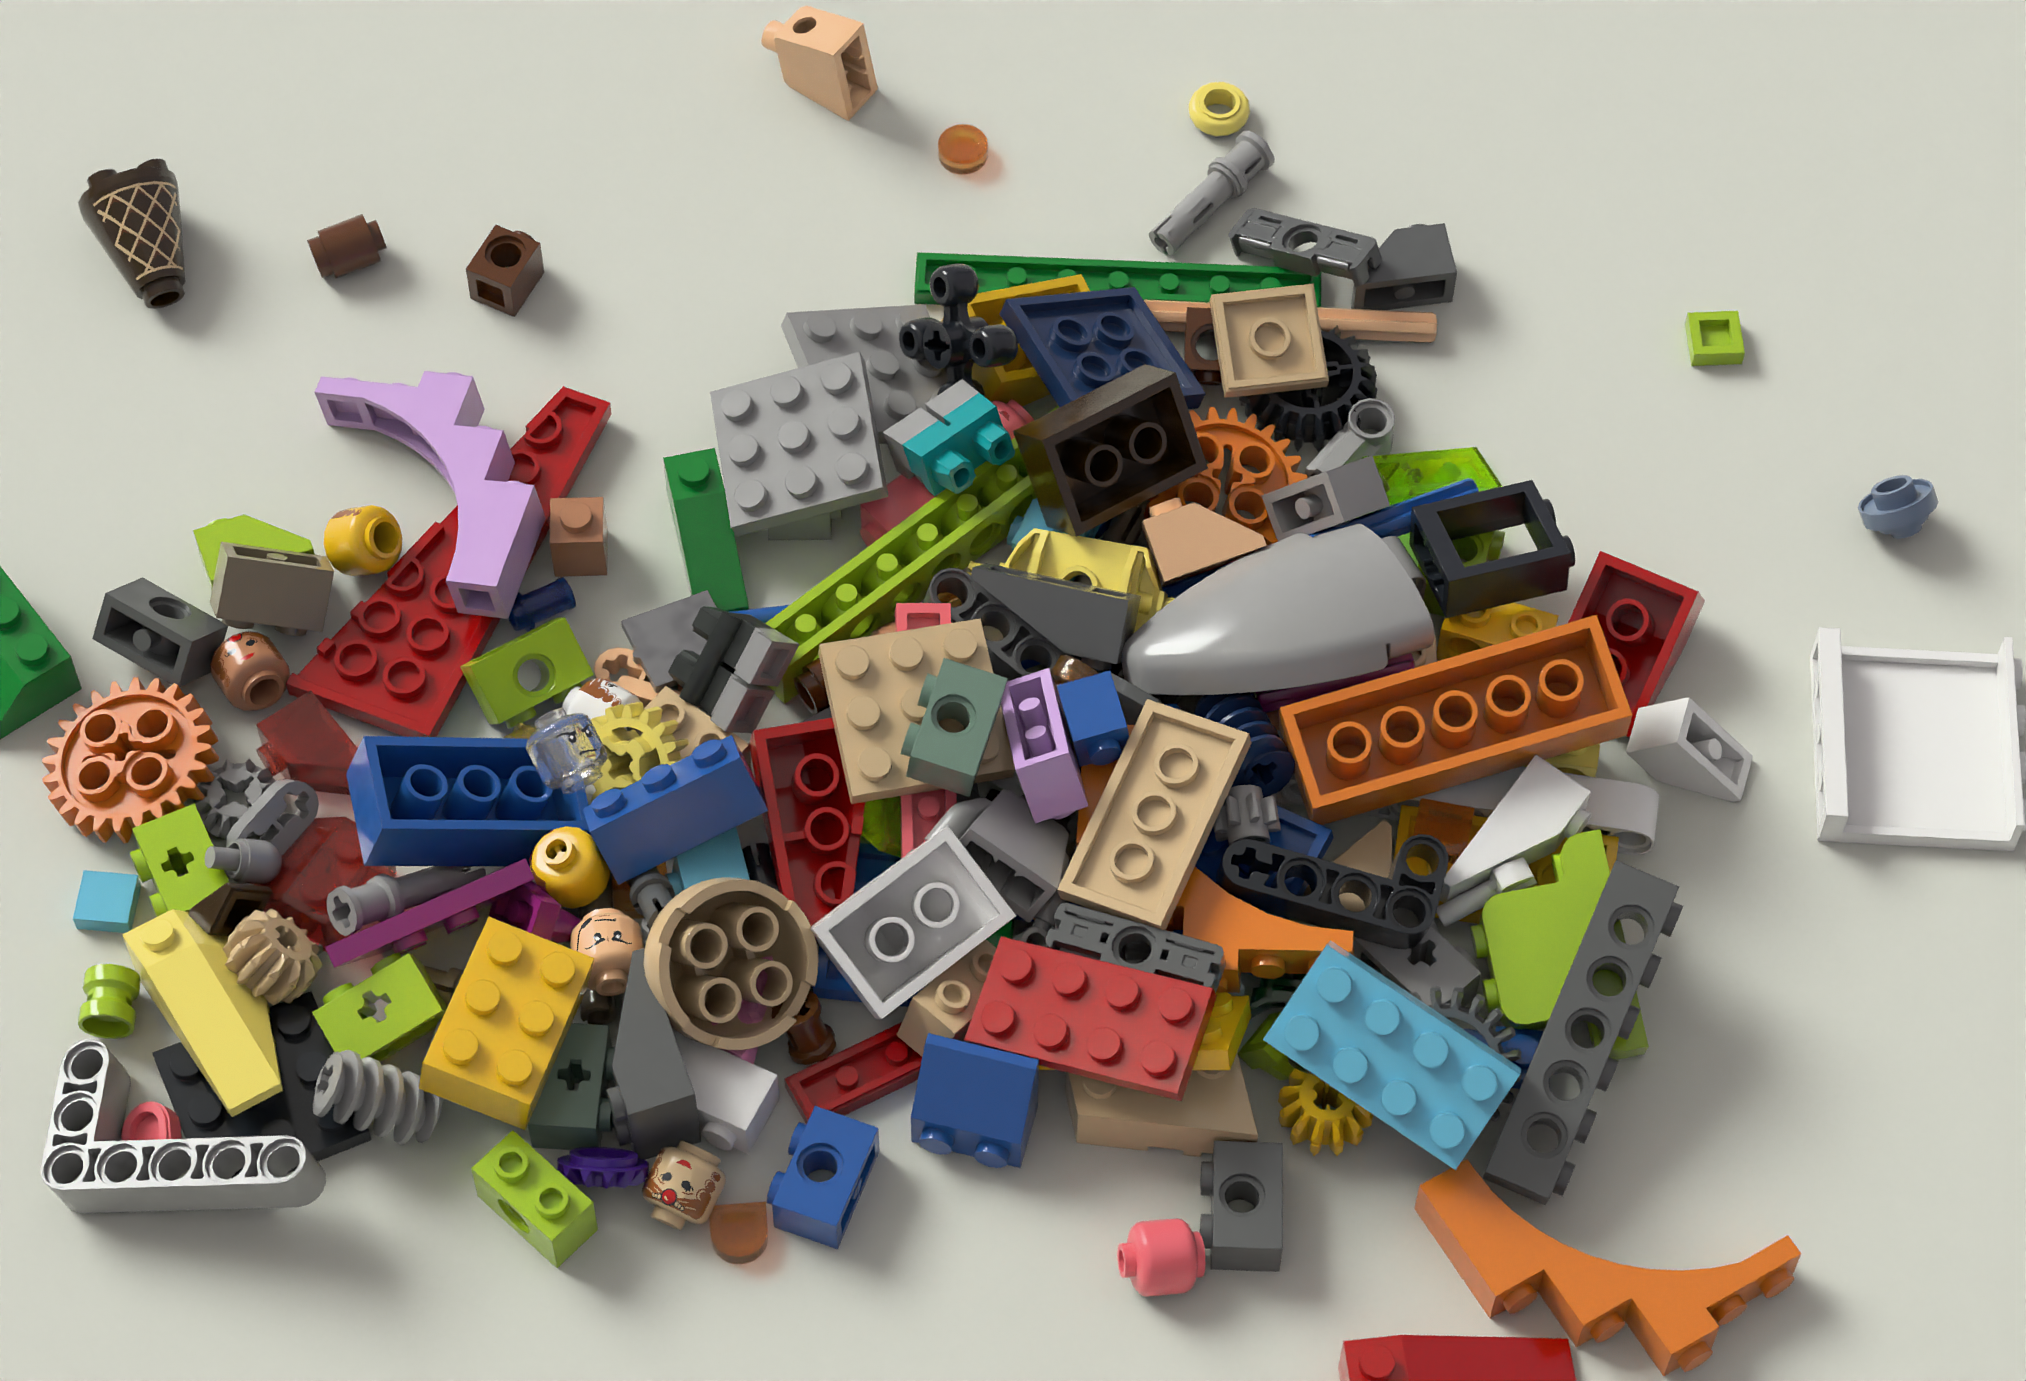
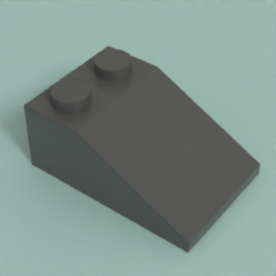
(652, 1089)

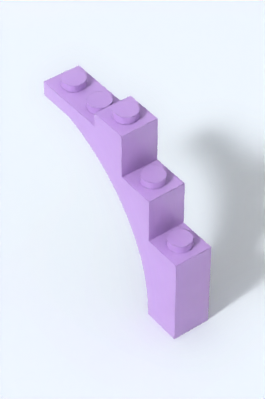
(440, 422)

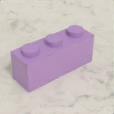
(1042, 747)

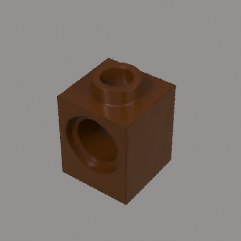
(505, 287)
(1198, 324)

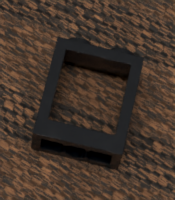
(1497, 581)

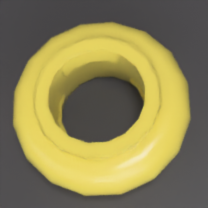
(1223, 94)

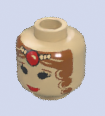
(683, 1185)

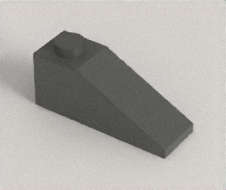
(1069, 614)

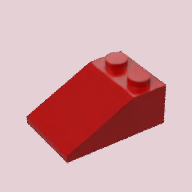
(1642, 621)

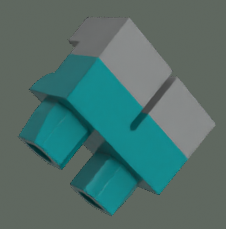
(949, 439)

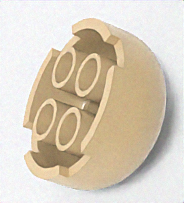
(710, 952)

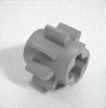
(1247, 816)

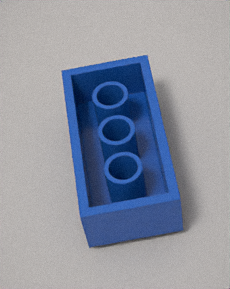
(453, 801)

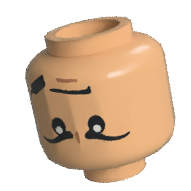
(610, 940)

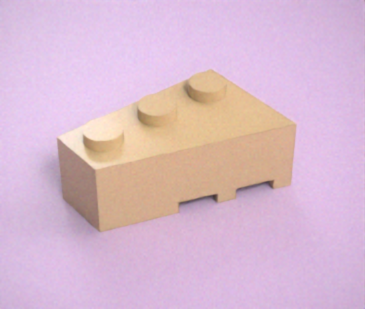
(1120, 1117)

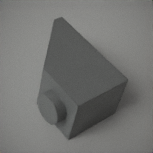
(1413, 271)

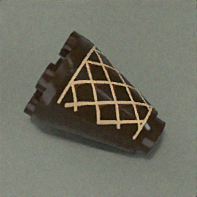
(139, 228)

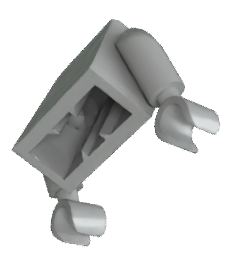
(1015, 854)

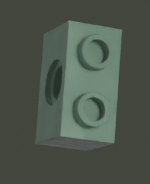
(947, 757)

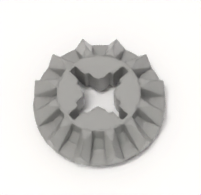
(214, 812)

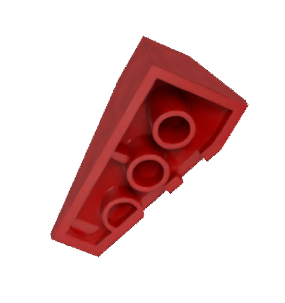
(809, 814)
(1456, 1359)

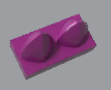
(536, 913)

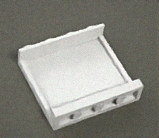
(1917, 746)

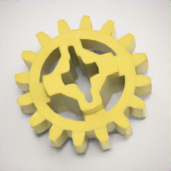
(629, 752)

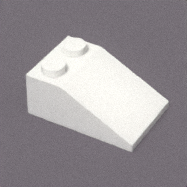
(911, 923)

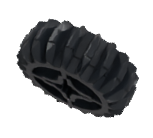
(1303, 413)

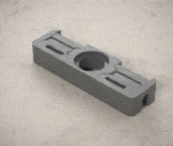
(1278, 235)
(1104, 935)

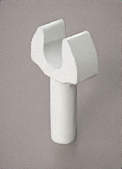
(1505, 878)

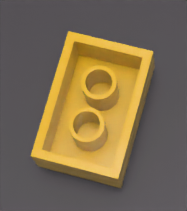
(506, 1023)

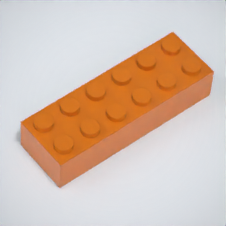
(1455, 720)

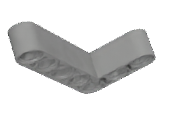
(160, 1162)

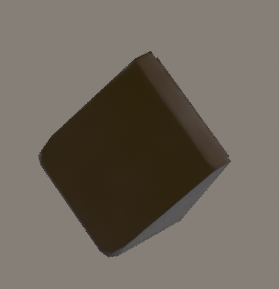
(228, 906)

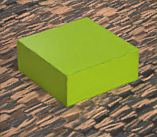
(1714, 338)

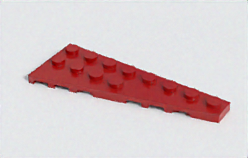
(406, 643)

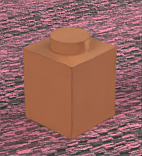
(578, 536)

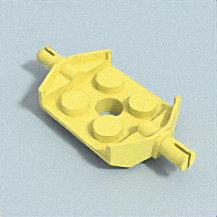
(1104, 562)

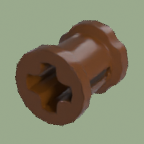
(809, 1037)

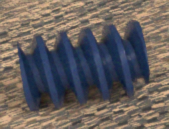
(1267, 759)

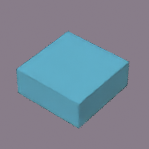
(107, 901)

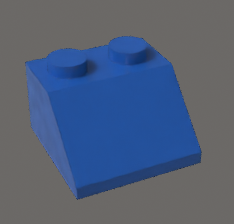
(974, 1101)

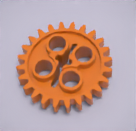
(1243, 487)
(129, 758)

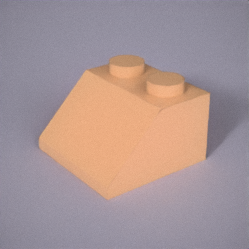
(1194, 539)

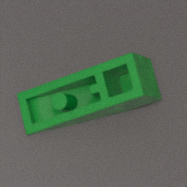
(704, 528)

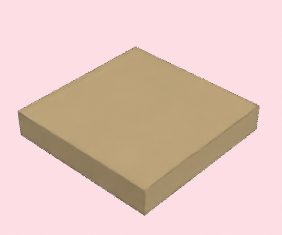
(1269, 340)

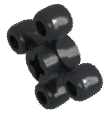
(957, 339)

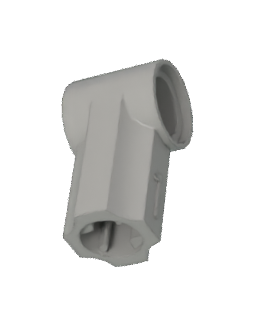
(1352, 443)

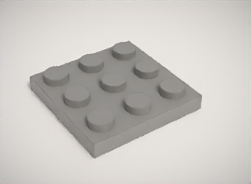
(895, 381)
(798, 444)

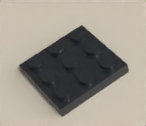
(301, 1056)

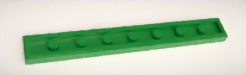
(1151, 279)

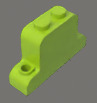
(1536, 935)

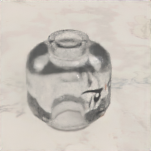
(566, 751)

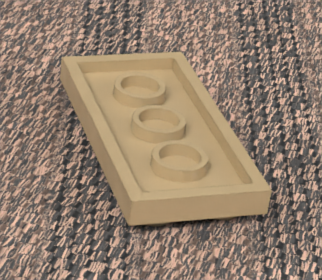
(1154, 815)

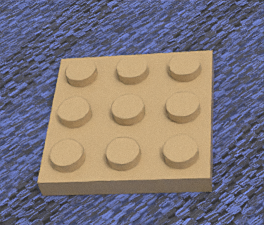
(875, 697)

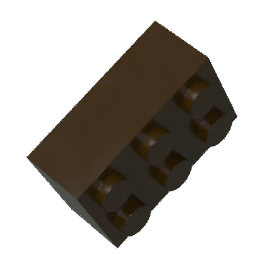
(1110, 449)

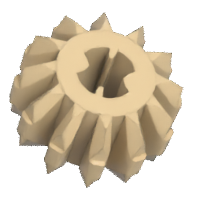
(272, 956)

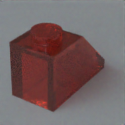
(307, 745)

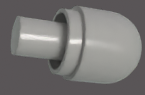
(246, 860)

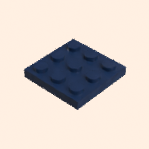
(1092, 340)

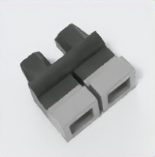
(733, 668)

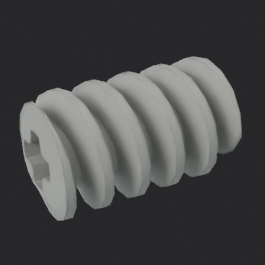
(376, 1094)

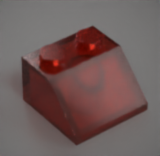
(315, 865)

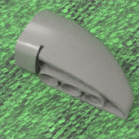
(1284, 619)

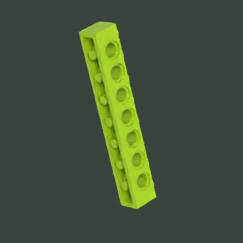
(903, 562)

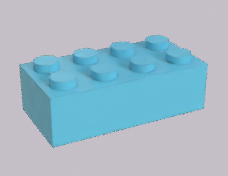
(1392, 1054)

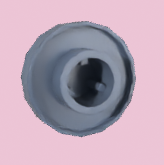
(1898, 506)

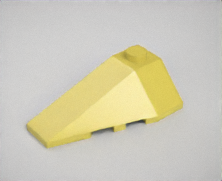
(207, 1009)

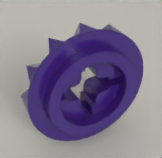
(603, 1167)

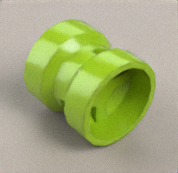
(109, 1001)

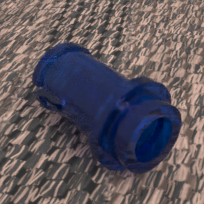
(541, 604)

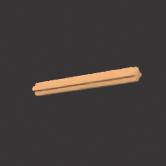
(1363, 323)

